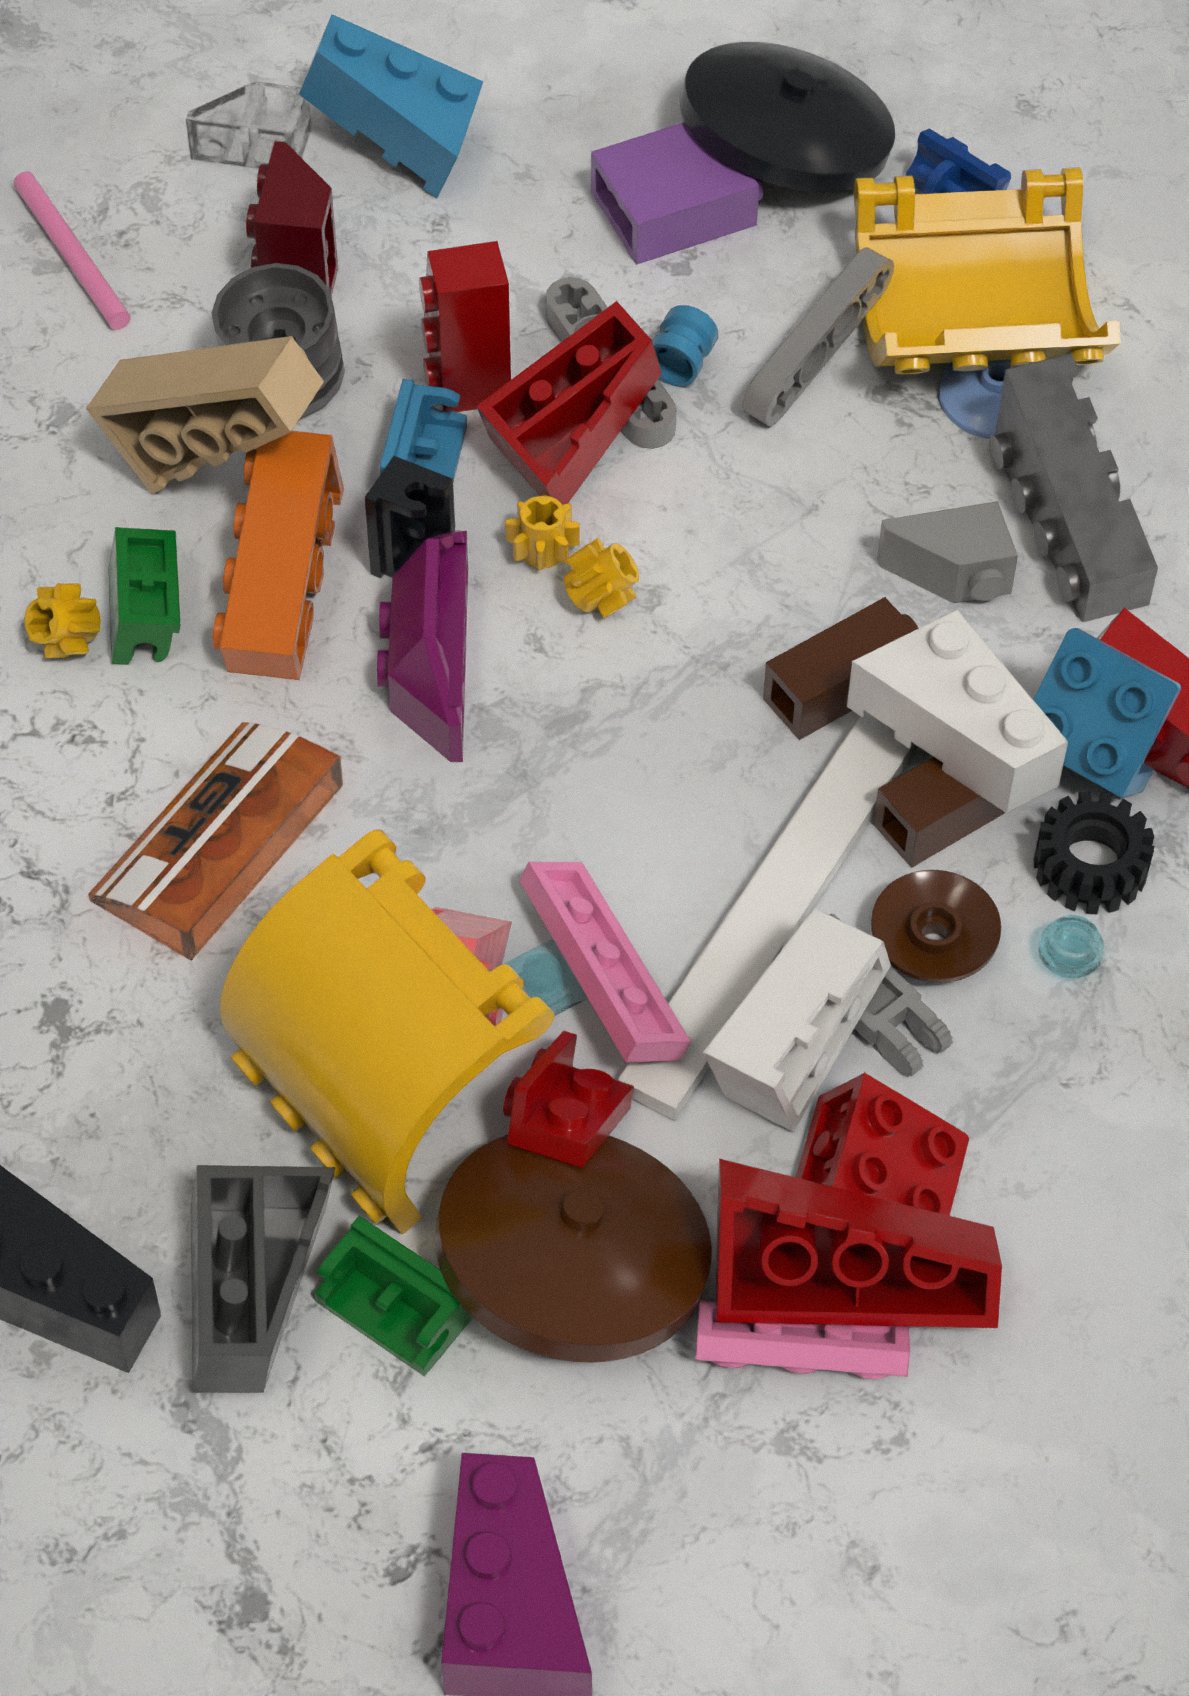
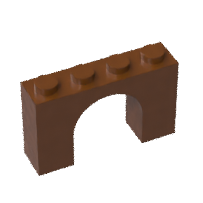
(810, 689)

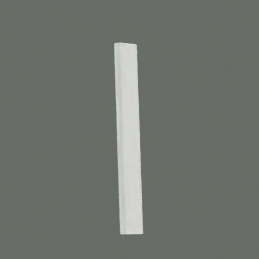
(771, 905)

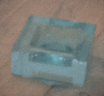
(549, 977)

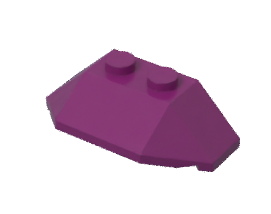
(428, 642)

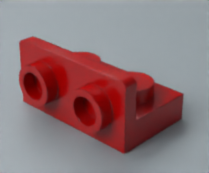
(564, 1108)

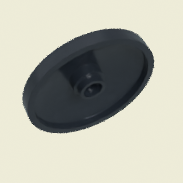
(786, 116)

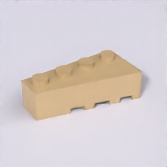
(202, 405)

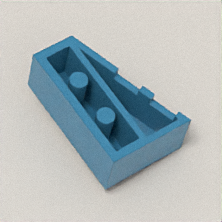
(393, 97)

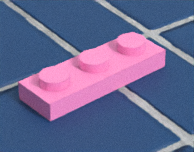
(804, 1348)

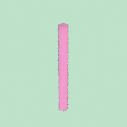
(72, 250)

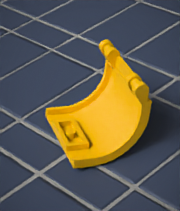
(980, 276)
(368, 1017)

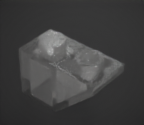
(246, 123)

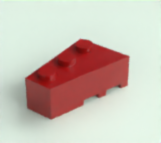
(466, 322)
(572, 402)

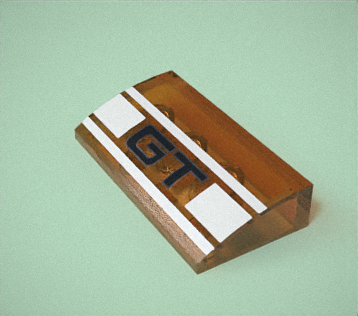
(220, 836)

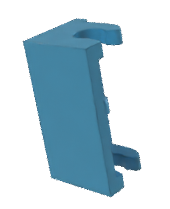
(423, 432)

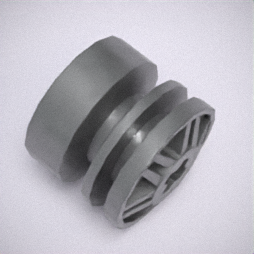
(281, 303)

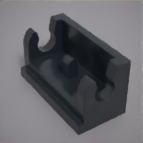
(404, 511)

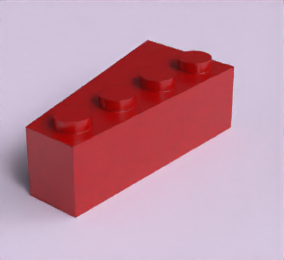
(846, 1257)

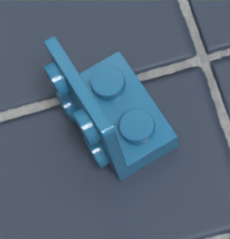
(1105, 710)

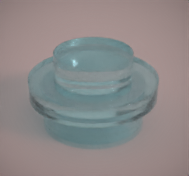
(1071, 947)

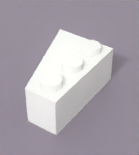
(963, 708)
(797, 1018)

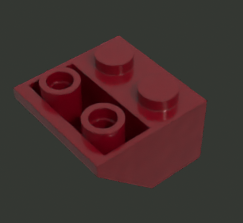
(293, 216)

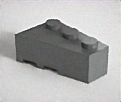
(246, 1266)

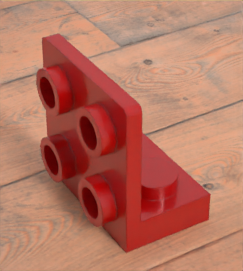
(883, 1146)

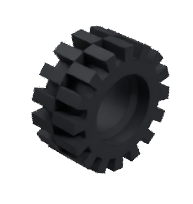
(1087, 881)

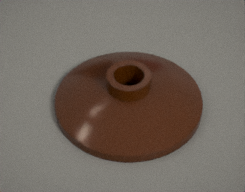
(938, 905)

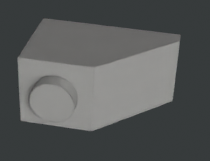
(952, 552)

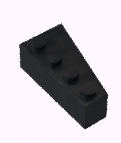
(69, 1281)

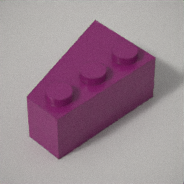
(508, 1592)

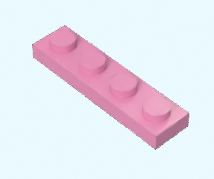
(604, 962)

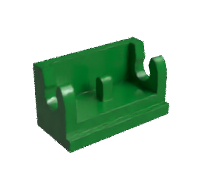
(143, 592)
(391, 1296)

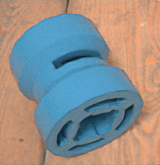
(682, 344)

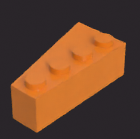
(278, 555)

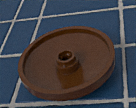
(573, 1255)

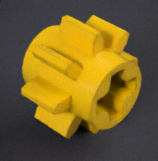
(542, 532)
(601, 578)
(62, 620)

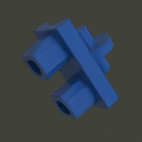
(948, 167)

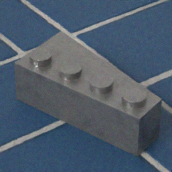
(1071, 490)

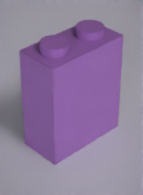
(670, 193)

